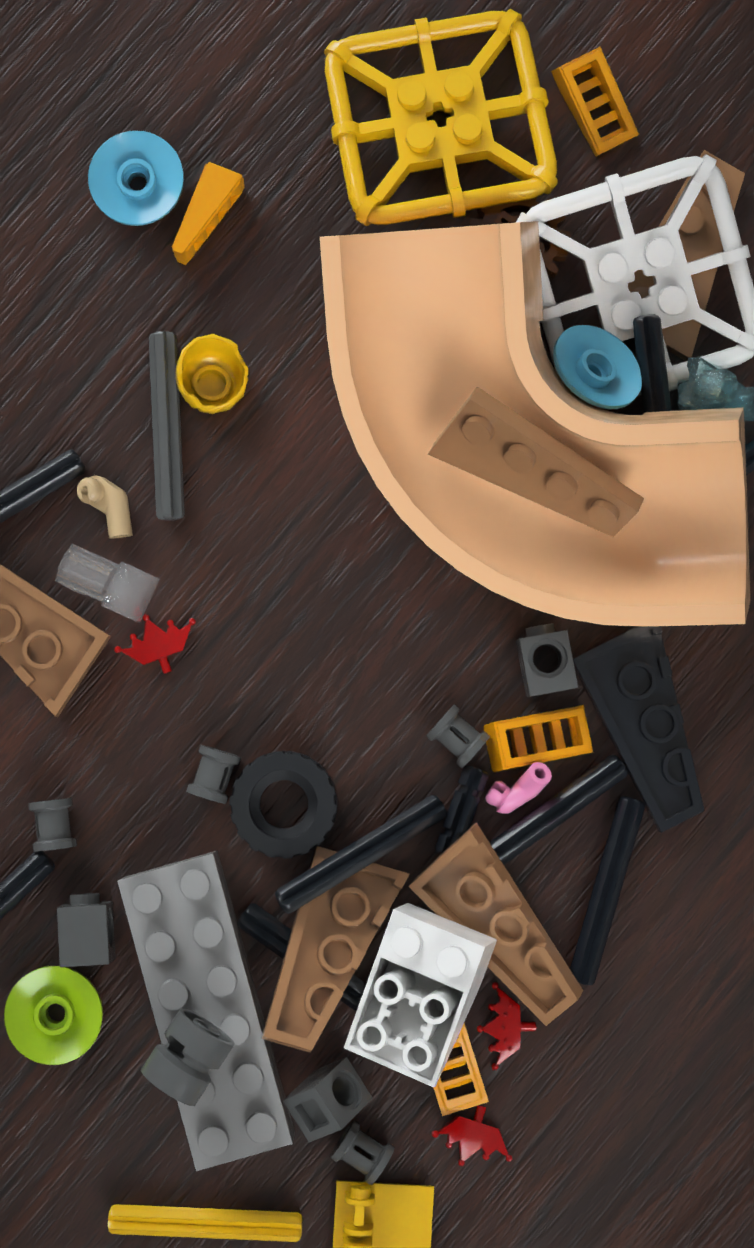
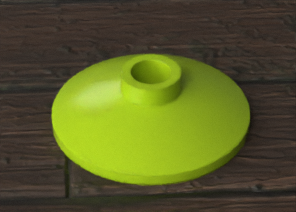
(32, 1028)

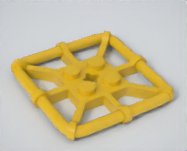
(420, 141)

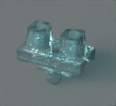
(714, 389)

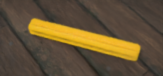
(205, 1223)

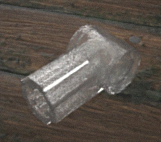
(115, 585)

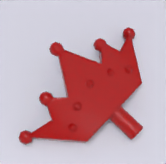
(157, 643)
(505, 1026)
(473, 1136)

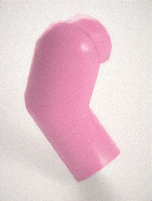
(522, 791)

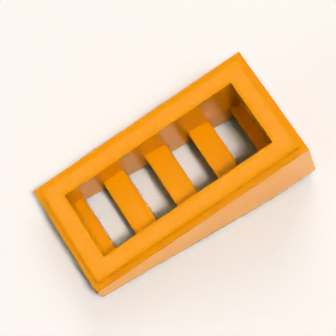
(611, 94)
(211, 201)
(498, 744)
(468, 1100)

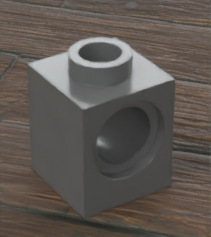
(542, 683)
(86, 931)
(327, 1099)

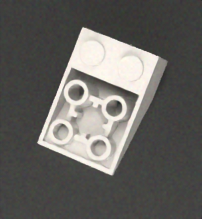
(419, 992)

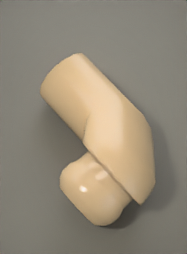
(109, 500)

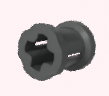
(443, 734)
(213, 774)
(52, 824)
(379, 1153)

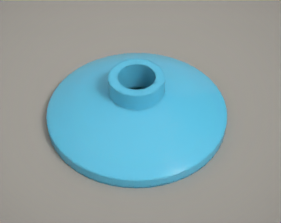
(131, 156)
(597, 367)

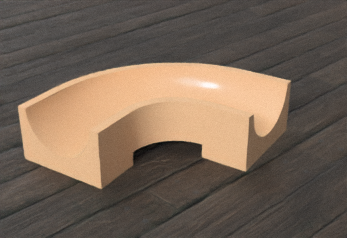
(460, 309)

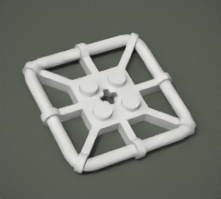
(658, 255)

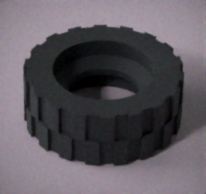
(283, 841)

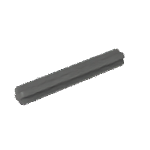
(166, 426)

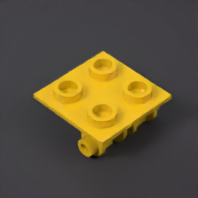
(382, 1215)

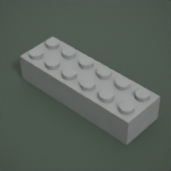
(199, 963)

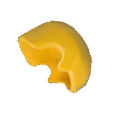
(211, 374)

